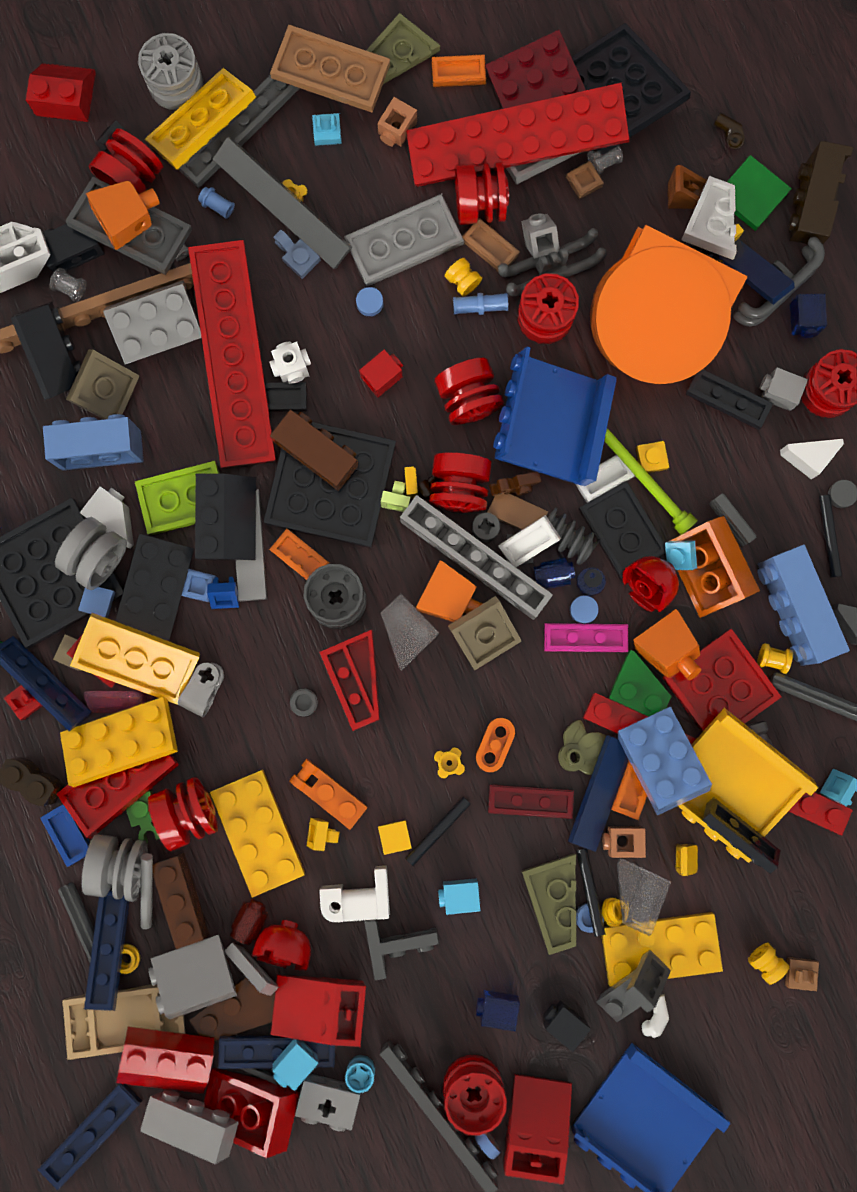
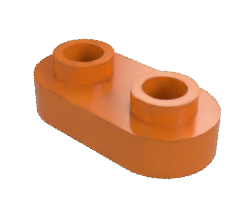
(497, 745)

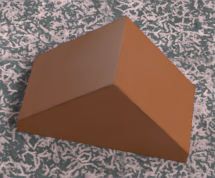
(684, 188)

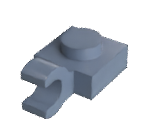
(298, 256)

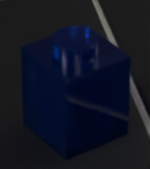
(808, 315)
(498, 1010)

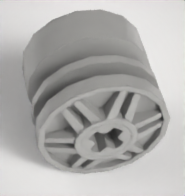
(170, 70)
(113, 867)

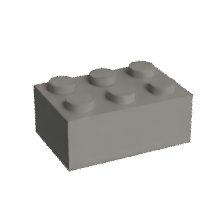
(153, 322)

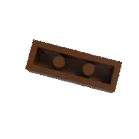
(315, 449)
(180, 901)

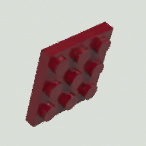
(535, 72)

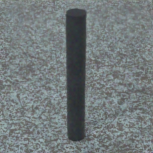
(830, 536)
(438, 831)
(590, 892)

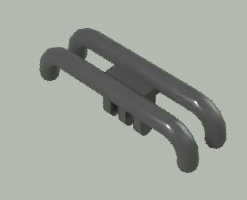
(814, 254)
(554, 262)

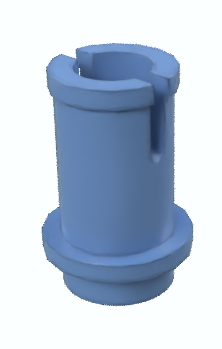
(215, 202)

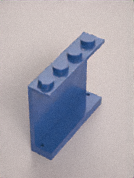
(554, 420)
(646, 1123)

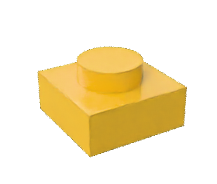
(652, 456)

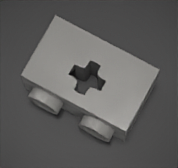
(312, 1101)

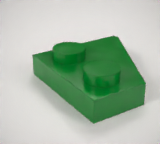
(638, 687)

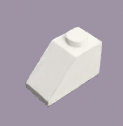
(110, 511)

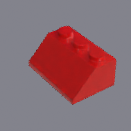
(166, 1060)

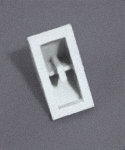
(811, 456)

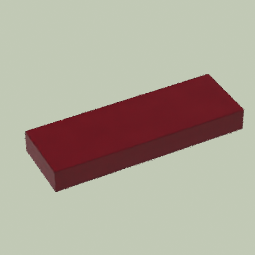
(531, 801)

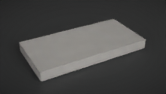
(404, 240)

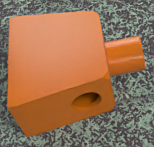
(122, 211)
(447, 594)
(670, 647)

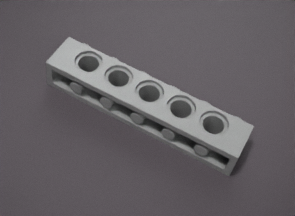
(475, 557)

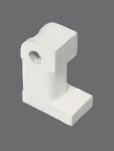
(357, 903)

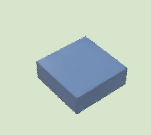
(196, 585)
(97, 601)

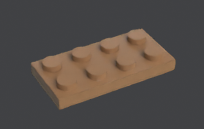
(330, 68)

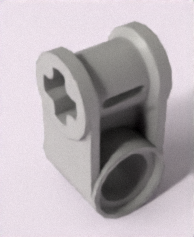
(199, 693)

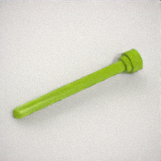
(682, 520)

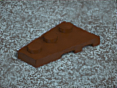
(235, 1014)

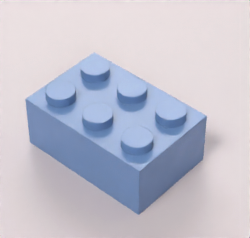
(93, 442)
(664, 761)

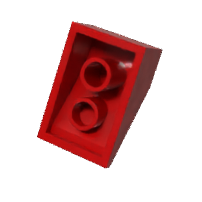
(260, 1106)

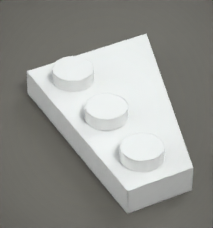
(713, 219)

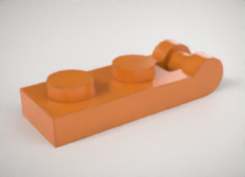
(329, 794)

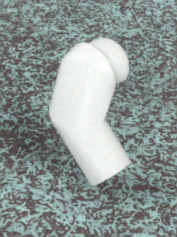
(658, 1021)

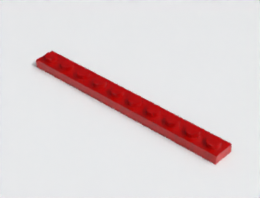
(812, 808)

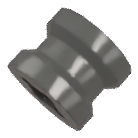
(486, 532)

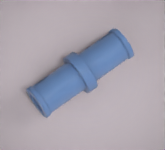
(480, 303)

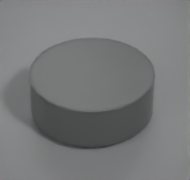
(843, 493)
(304, 702)

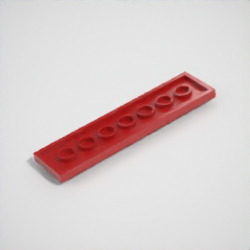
(520, 134)
(232, 353)

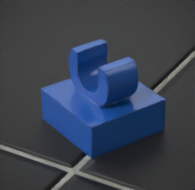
(223, 594)

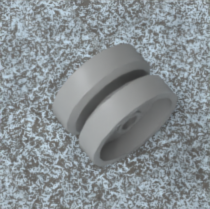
(90, 553)

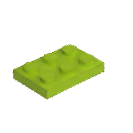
(170, 498)

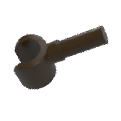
(424, 488)

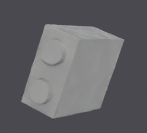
(192, 977)

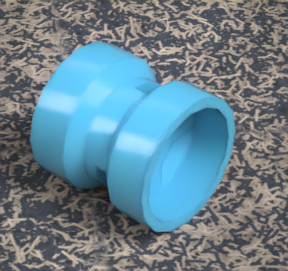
(360, 1080)

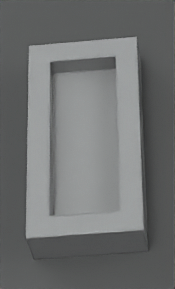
(251, 969)

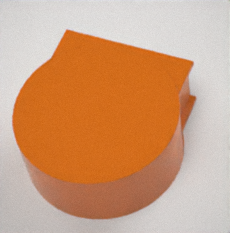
(663, 309)

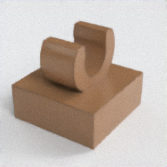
(802, 974)

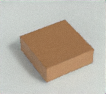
(584, 180)

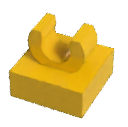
(320, 834)

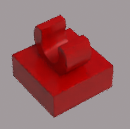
(22, 702)

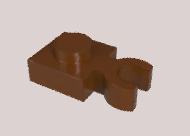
(520, 484)

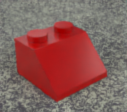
(61, 92)

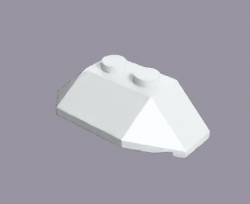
(21, 254)

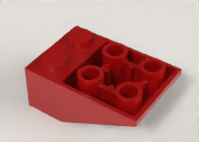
(319, 1009)
(538, 1129)

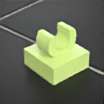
(396, 499)

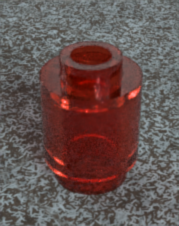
(249, 921)

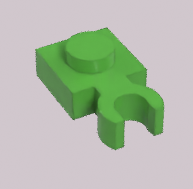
(139, 815)

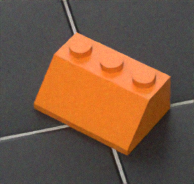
(721, 568)

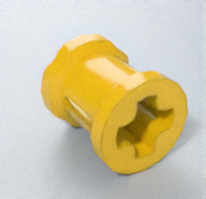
(775, 658)

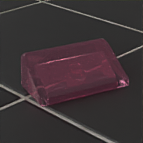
(113, 700)

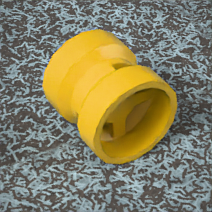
(461, 275)
(766, 961)

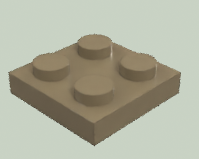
(102, 386)
(484, 633)

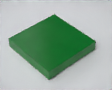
(756, 192)

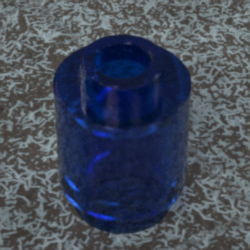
(554, 573)

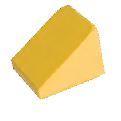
(686, 859)

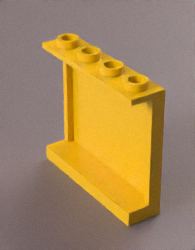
(745, 777)

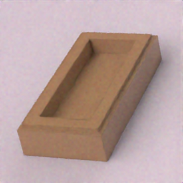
(490, 245)
(515, 511)

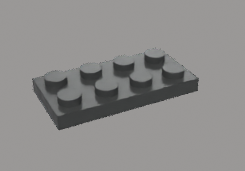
(154, 247)

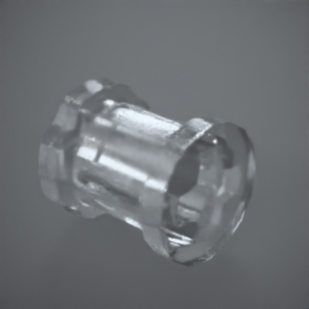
(601, 162)
(68, 284)

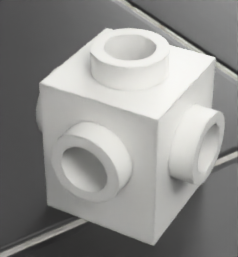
(296, 369)

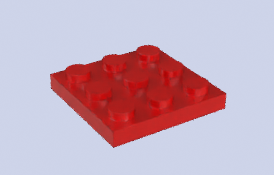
(726, 680)

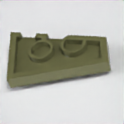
(404, 46)
(554, 901)

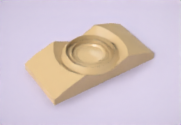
(104, 1032)

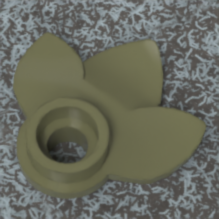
(584, 745)

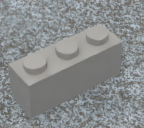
(189, 1126)

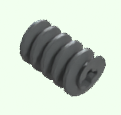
(572, 538)

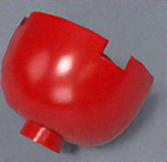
(652, 582)
(283, 945)

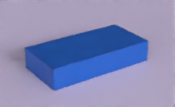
(66, 835)

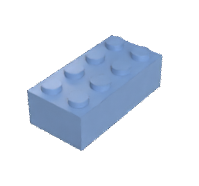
(802, 607)

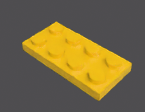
(200, 118)
(134, 658)
(118, 742)
(257, 833)
(682, 943)

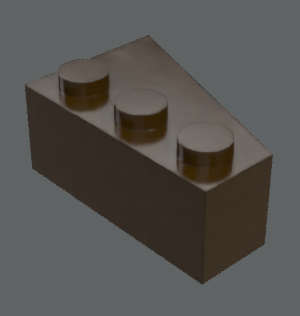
(818, 192)

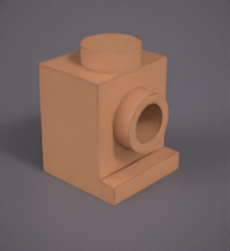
(396, 115)
(634, 845)

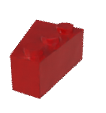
(355, 678)

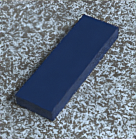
(761, 274)

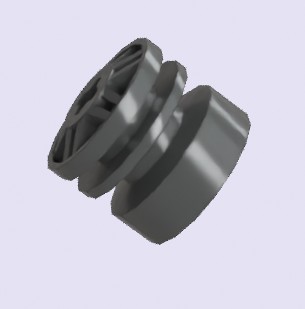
(329, 582)

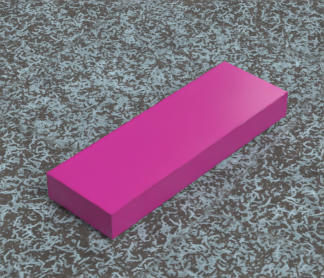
(585, 637)

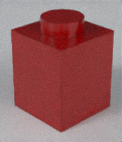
(381, 372)

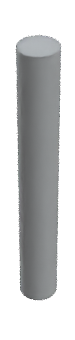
(146, 891)

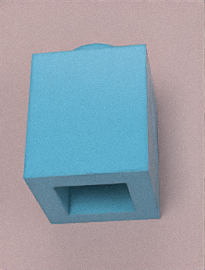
(460, 896)
(294, 1064)

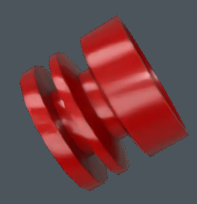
(129, 161)
(481, 193)
(536, 318)
(469, 389)
(823, 392)
(460, 476)
(176, 816)
(474, 1110)

